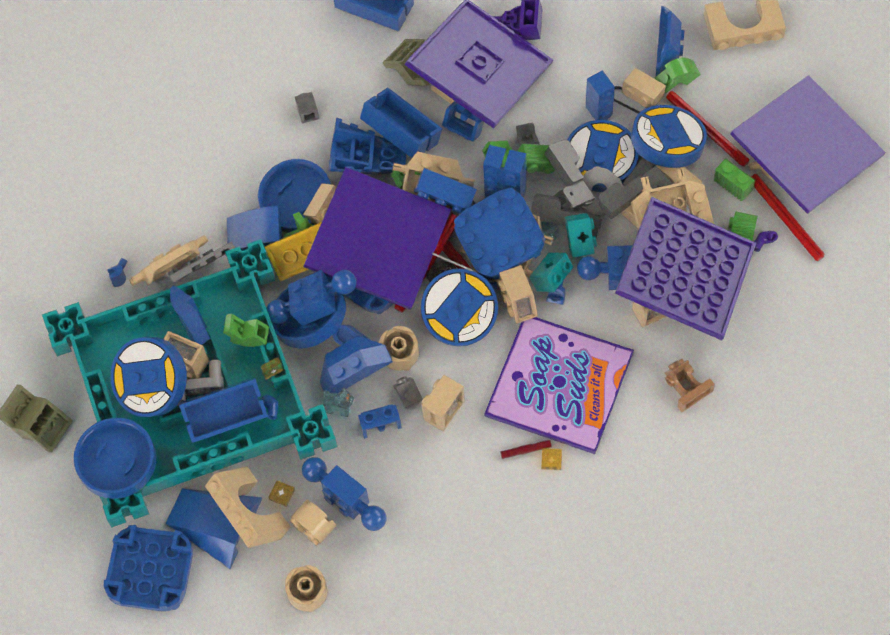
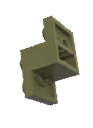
(398, 58)
(34, 418)

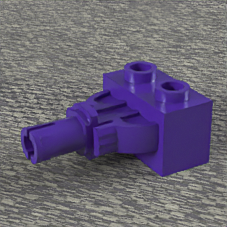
(524, 19)

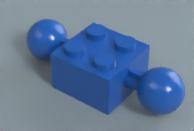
(617, 256)
(312, 297)
(345, 493)

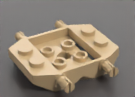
(438, 164)
(672, 195)
(174, 258)

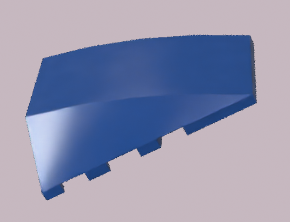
(362, 151)
(206, 525)

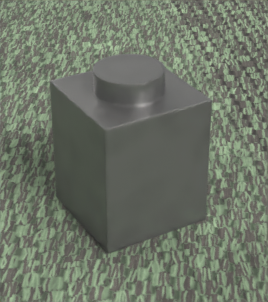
(306, 107)

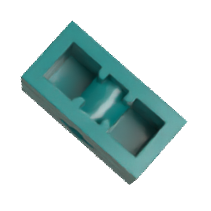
(575, 225)
(551, 272)

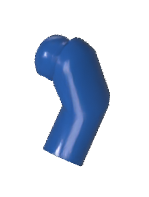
(272, 405)

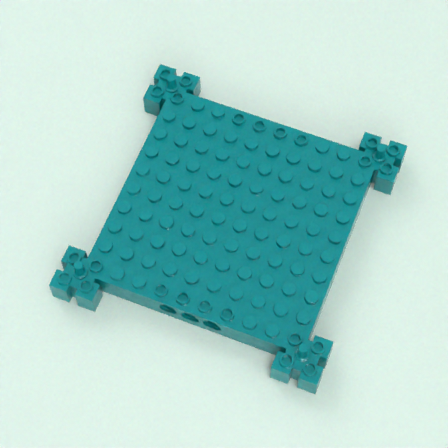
(216, 295)

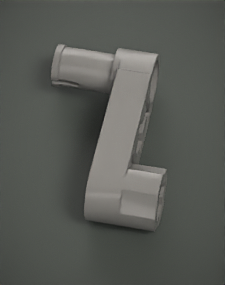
(205, 385)

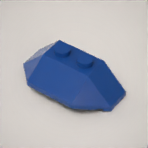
(669, 39)
(352, 363)

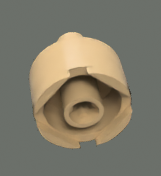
(401, 338)
(313, 522)
(306, 577)

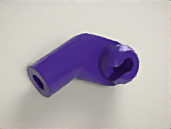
(765, 238)

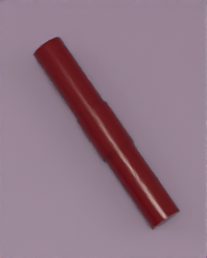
(525, 449)

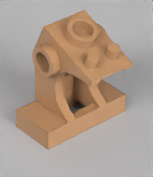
(683, 370)

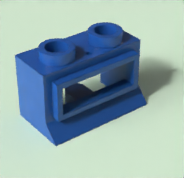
(458, 125)
(379, 418)

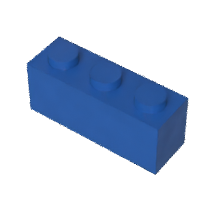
(599, 96)
(444, 190)

